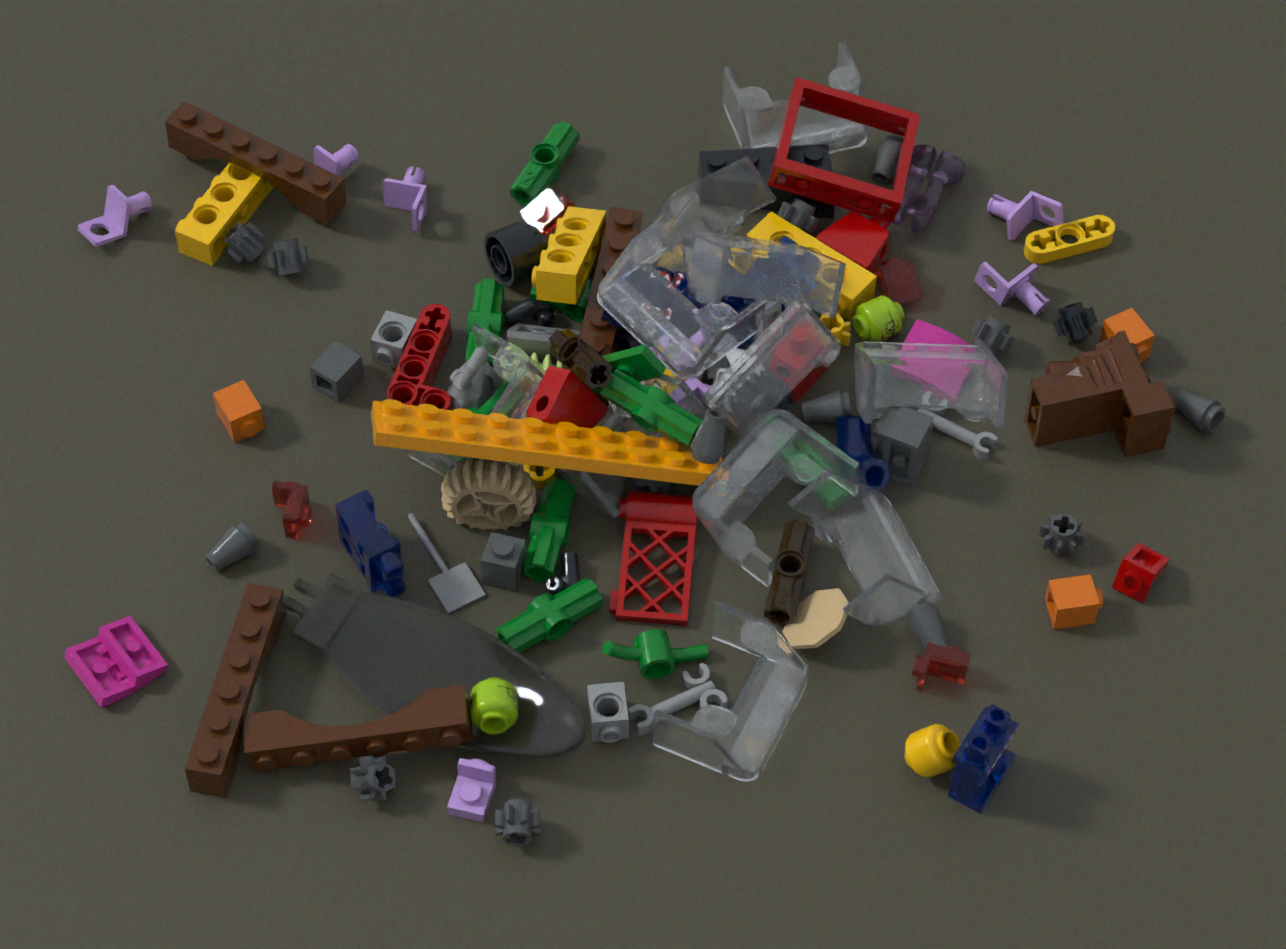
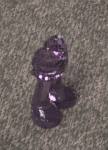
(947, 170)

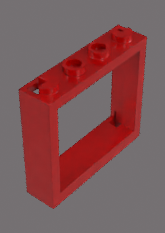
(833, 187)

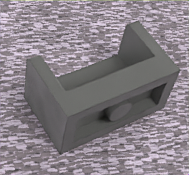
(907, 445)

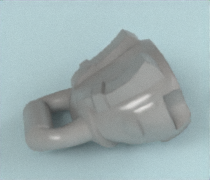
(473, 381)

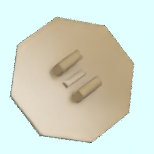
(817, 619)

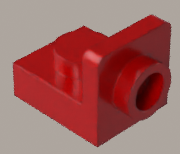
(1139, 571)

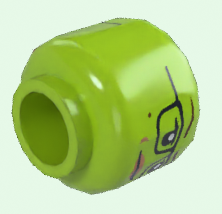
(878, 319)
(494, 705)

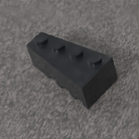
(762, 158)

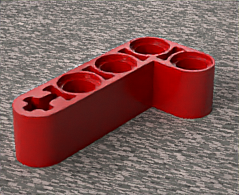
(422, 360)

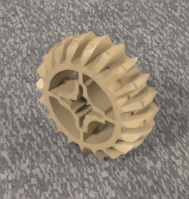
(488, 494)

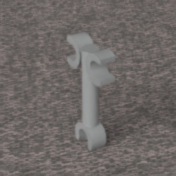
(962, 434)
(698, 690)

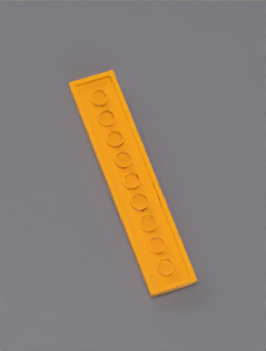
(535, 442)

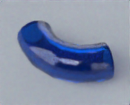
(855, 441)

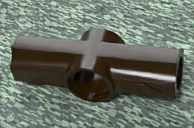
(580, 358)
(787, 587)

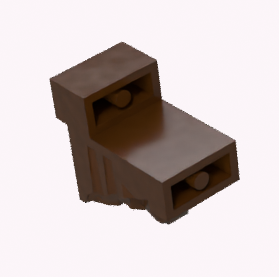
(1099, 395)

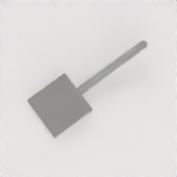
(453, 586)

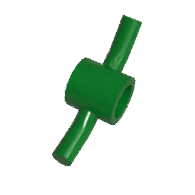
(654, 653)

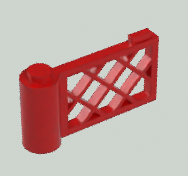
(655, 516)

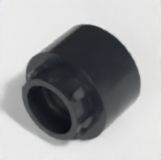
(514, 251)

